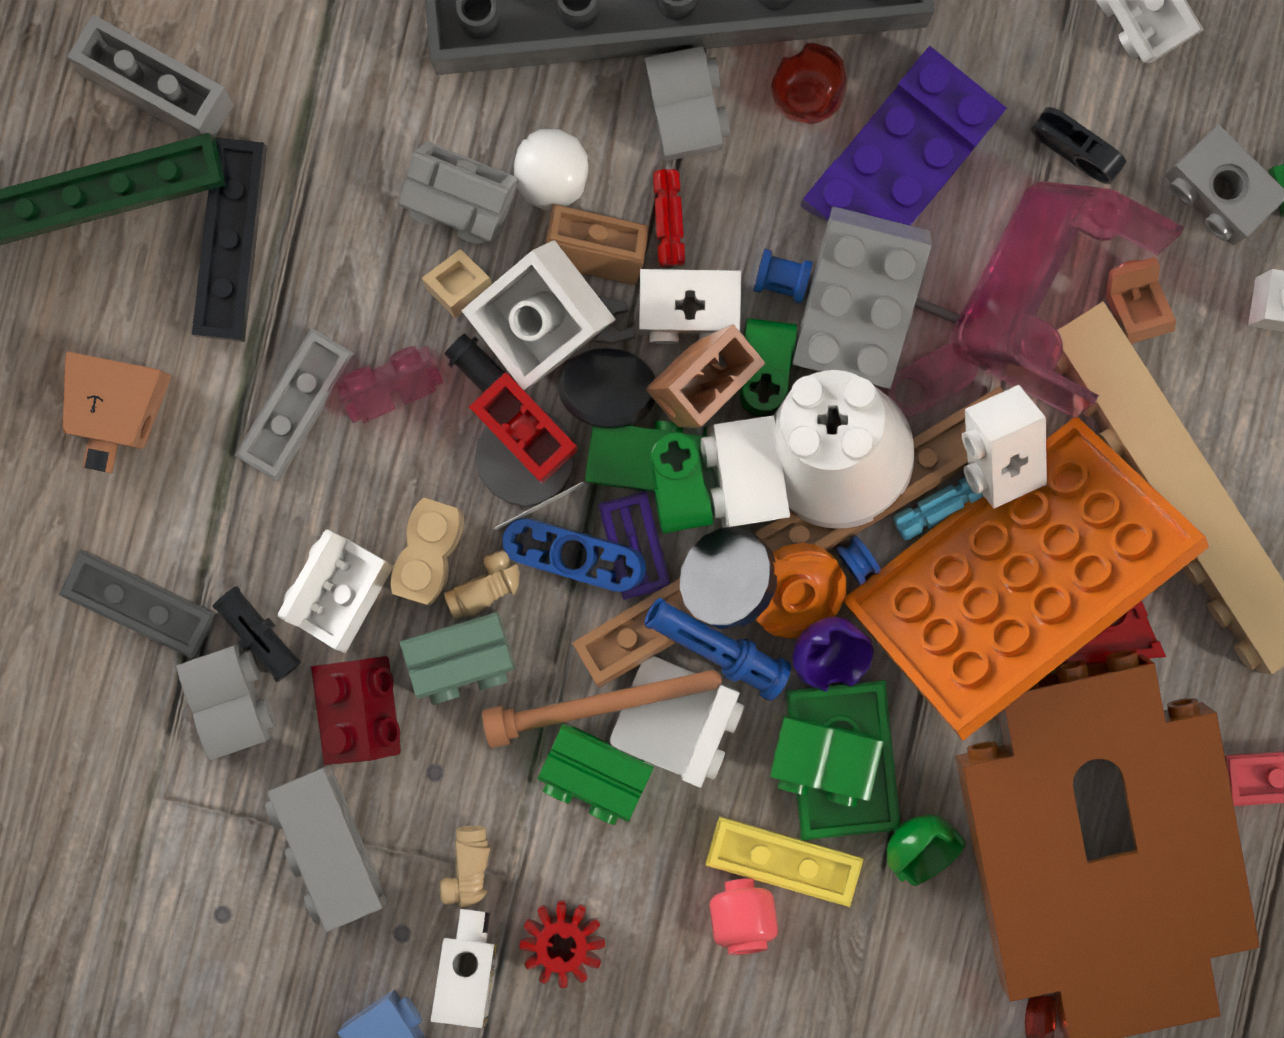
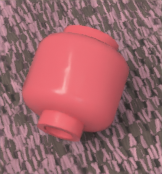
(743, 917)

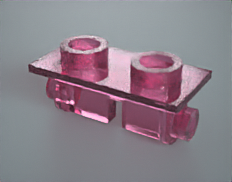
(371, 388)

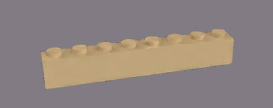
(1151, 439)

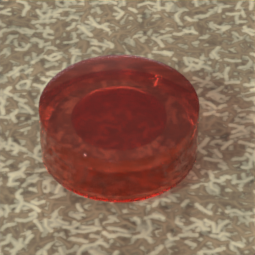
(1040, 1017)

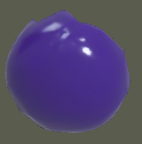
(832, 653)

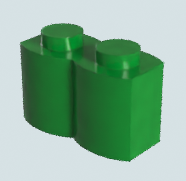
(825, 759)

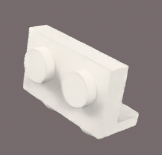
(1152, 25)
(335, 590)

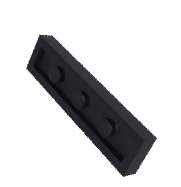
(230, 242)

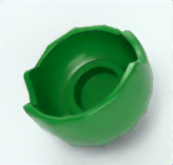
(923, 848)

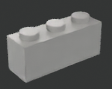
(150, 79)
(325, 849)

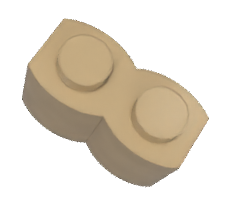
(431, 538)

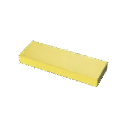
(784, 861)

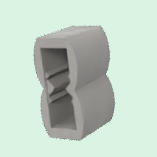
(685, 103)
(226, 701)

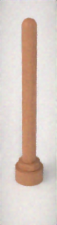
(504, 724)

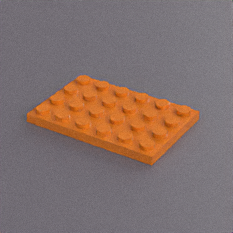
(1023, 586)

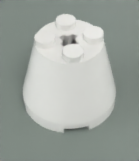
(848, 474)

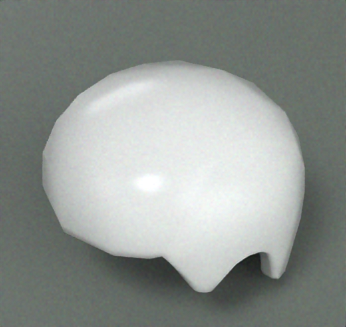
(551, 168)

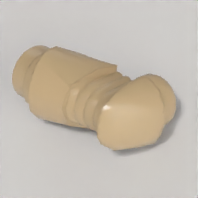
(479, 593)
(471, 861)

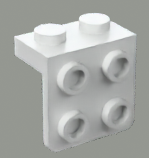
(679, 731)

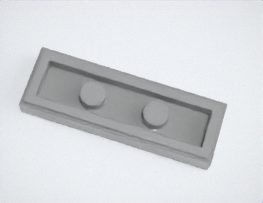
(295, 405)

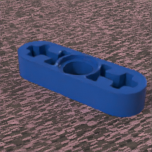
(535, 557)

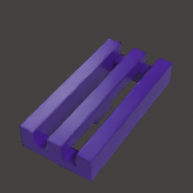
(623, 504)

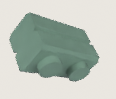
(457, 657)

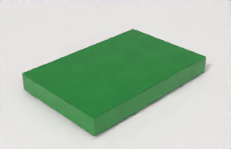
(861, 710)

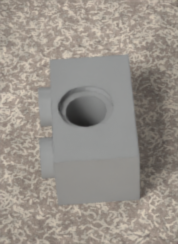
(1253, 188)

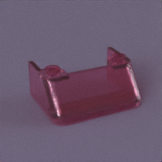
(999, 318)

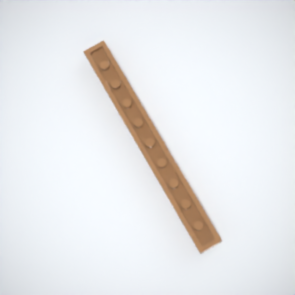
(627, 642)

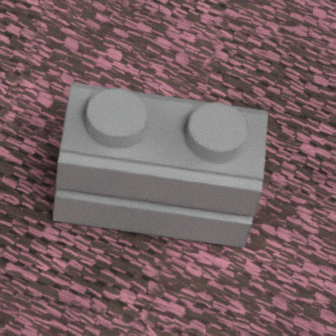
(457, 193)

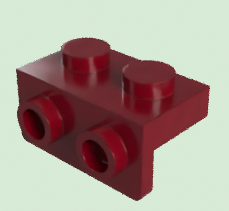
(356, 710)

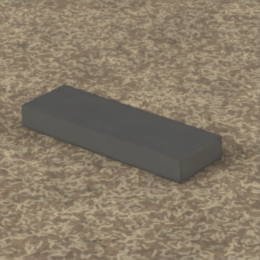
(138, 604)

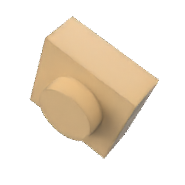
(456, 282)

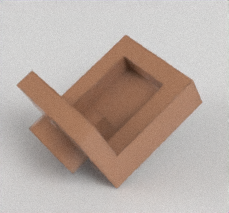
(1139, 300)

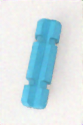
(934, 509)

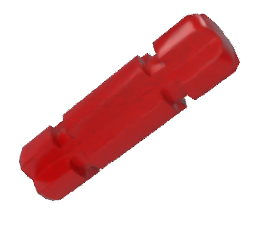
(669, 218)

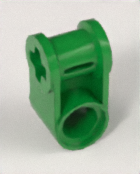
(776, 346)
(682, 494)

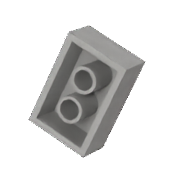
(862, 296)

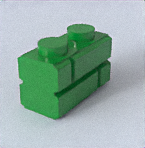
(594, 773)

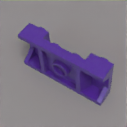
(908, 145)

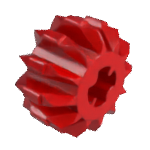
(558, 960)

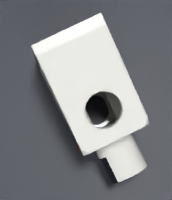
(463, 998)

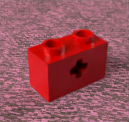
(524, 428)

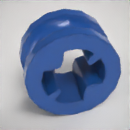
(858, 559)

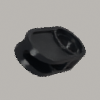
(1078, 145)

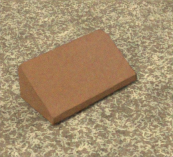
(599, 243)

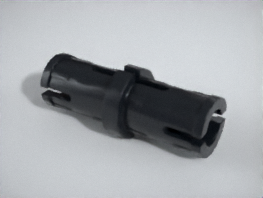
(234, 610)

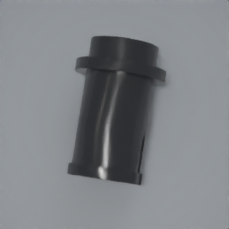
(473, 362)

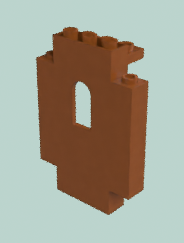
(1129, 931)

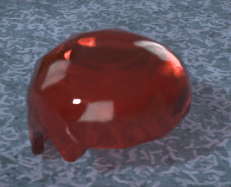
(810, 84)

